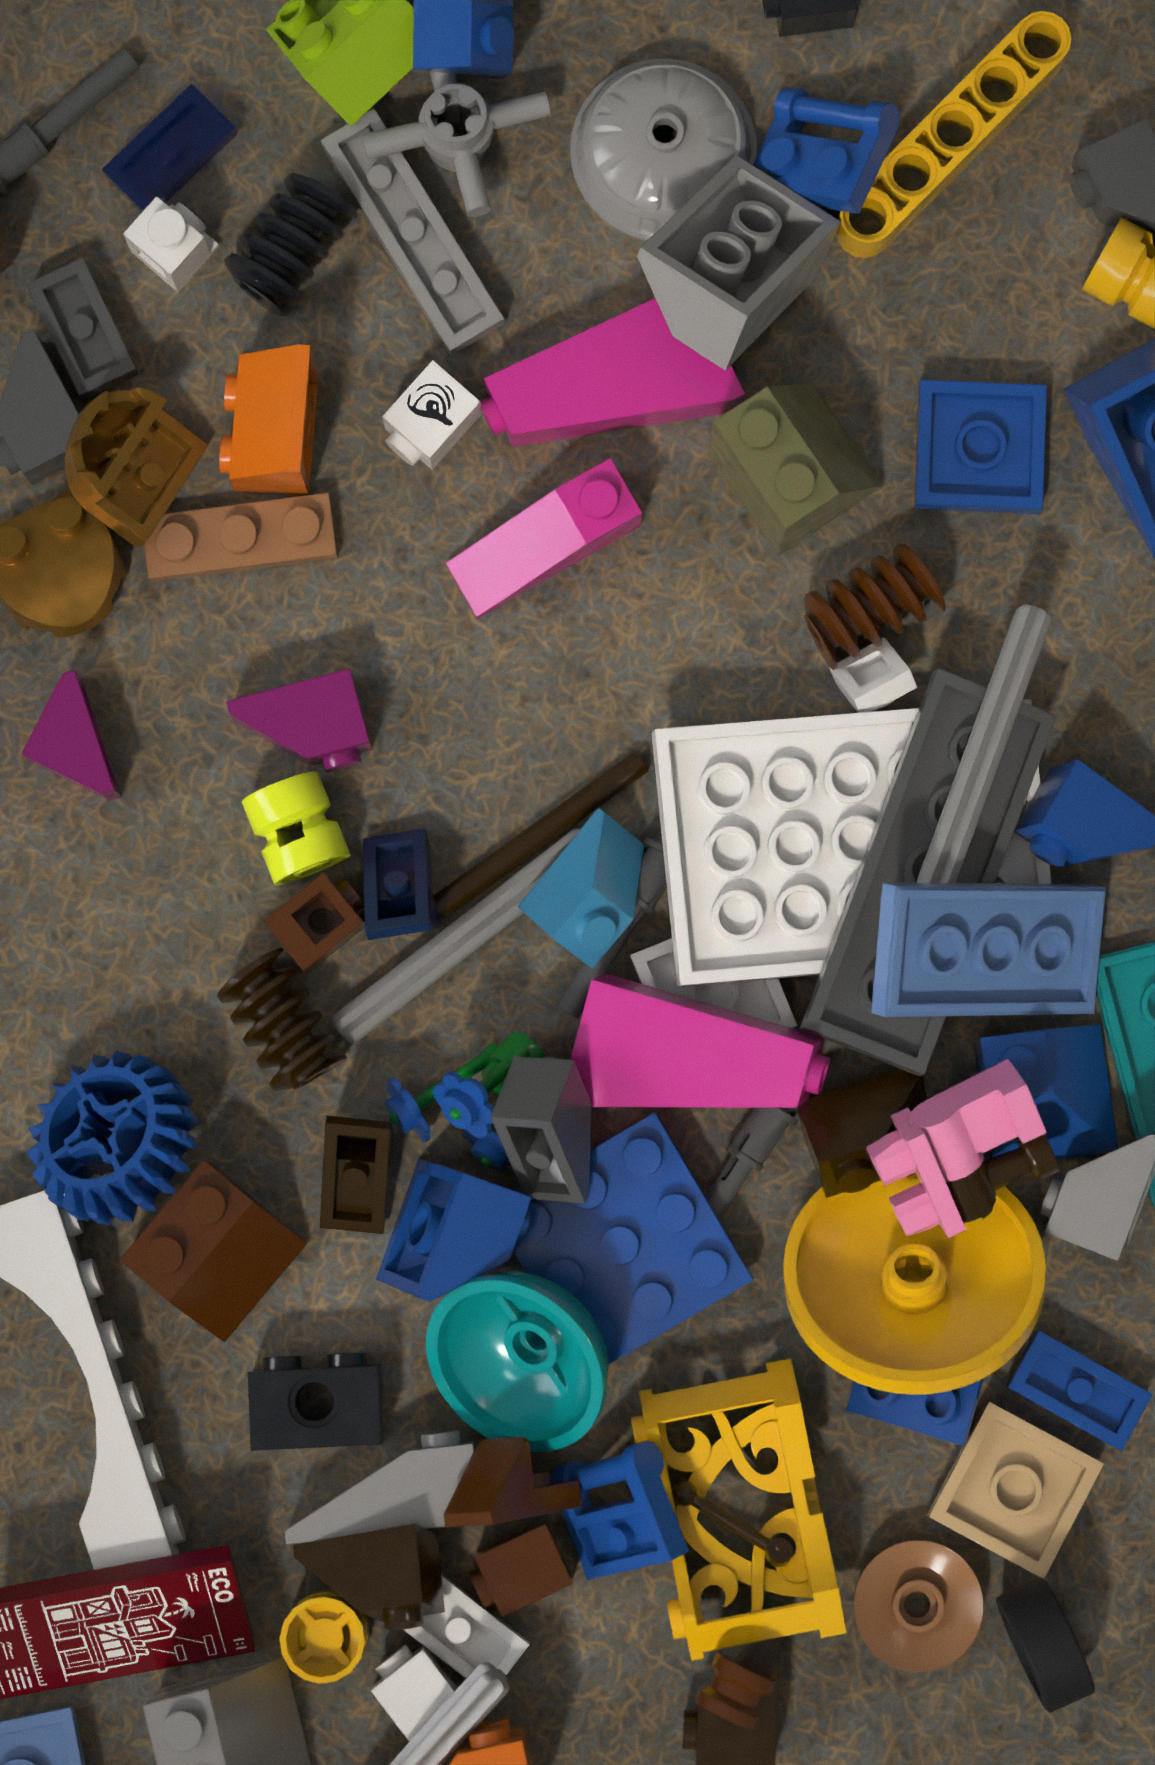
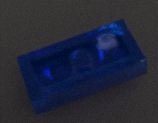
(170, 149)

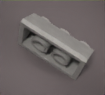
(734, 260)

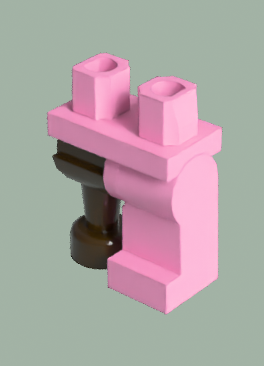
(946, 1146)

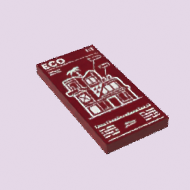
(121, 1621)

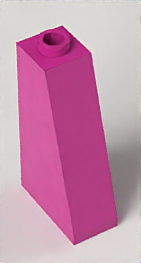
(607, 381)
(680, 1052)

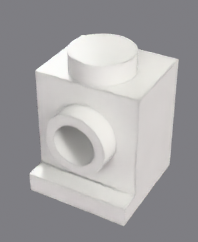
(170, 242)

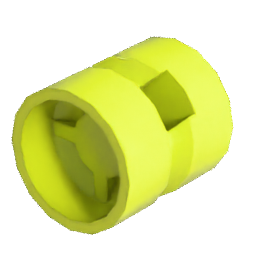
(289, 806)

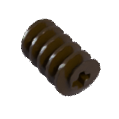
(279, 1023)

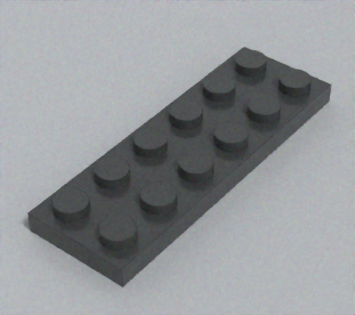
(896, 853)

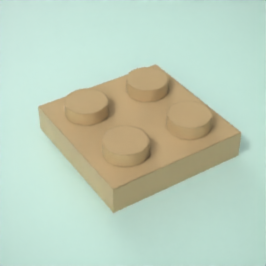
(1015, 1489)

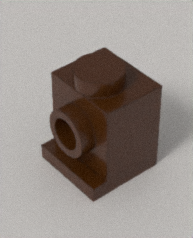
(292, 921)

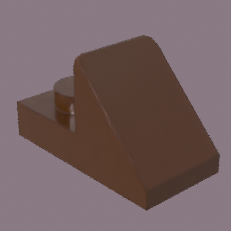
(503, 1488)

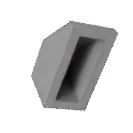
(1102, 1199)

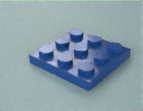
(642, 1243)

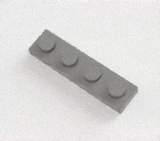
(414, 237)

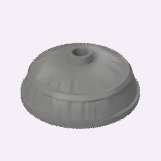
(631, 175)

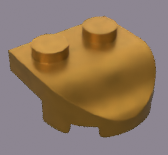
(129, 460)
(59, 567)

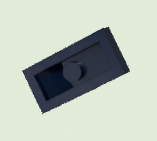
(398, 885)

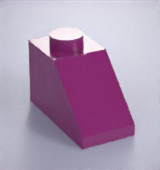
(309, 719)

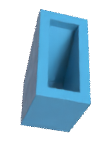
(589, 889)

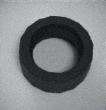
(1045, 1645)

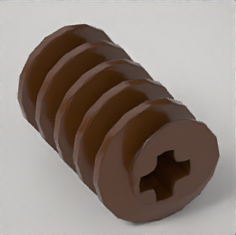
(870, 603)

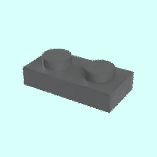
(82, 329)

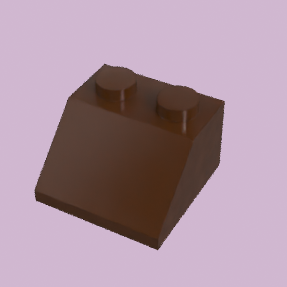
(213, 1251)

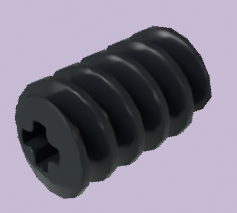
(287, 240)

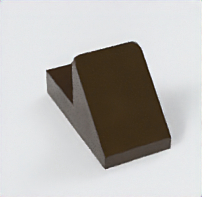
(355, 1174)

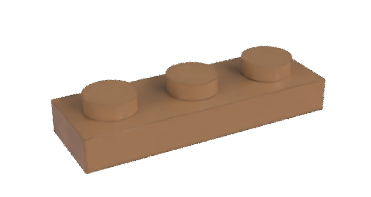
(241, 537)

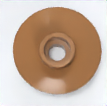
(949, 1622)

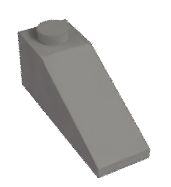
(400, 1493)

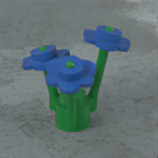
(465, 1098)

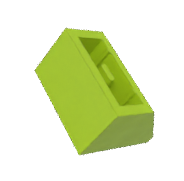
(347, 48)

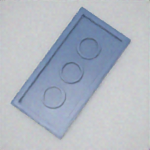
(987, 949)

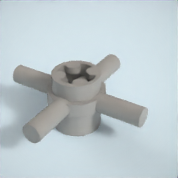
(458, 153)

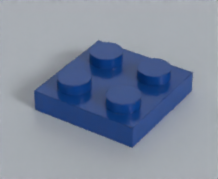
(980, 446)

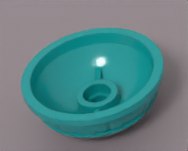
(519, 1359)

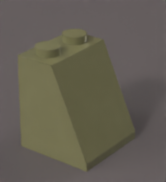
(790, 462)

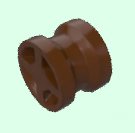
(735, 1691)

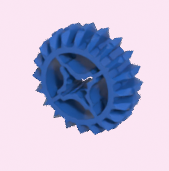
(144, 1143)

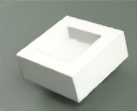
(873, 678)

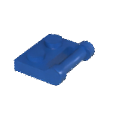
(824, 169)
(627, 1531)

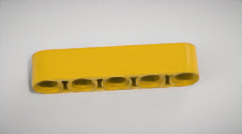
(973, 113)

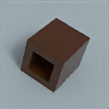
(520, 1570)

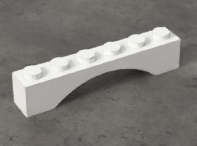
(124, 1509)

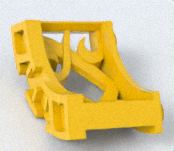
(810, 1568)

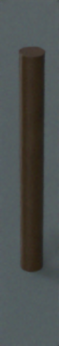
(539, 834)

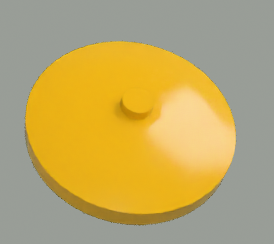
(913, 1307)

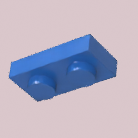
(1079, 1390)

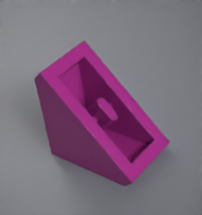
(70, 742)

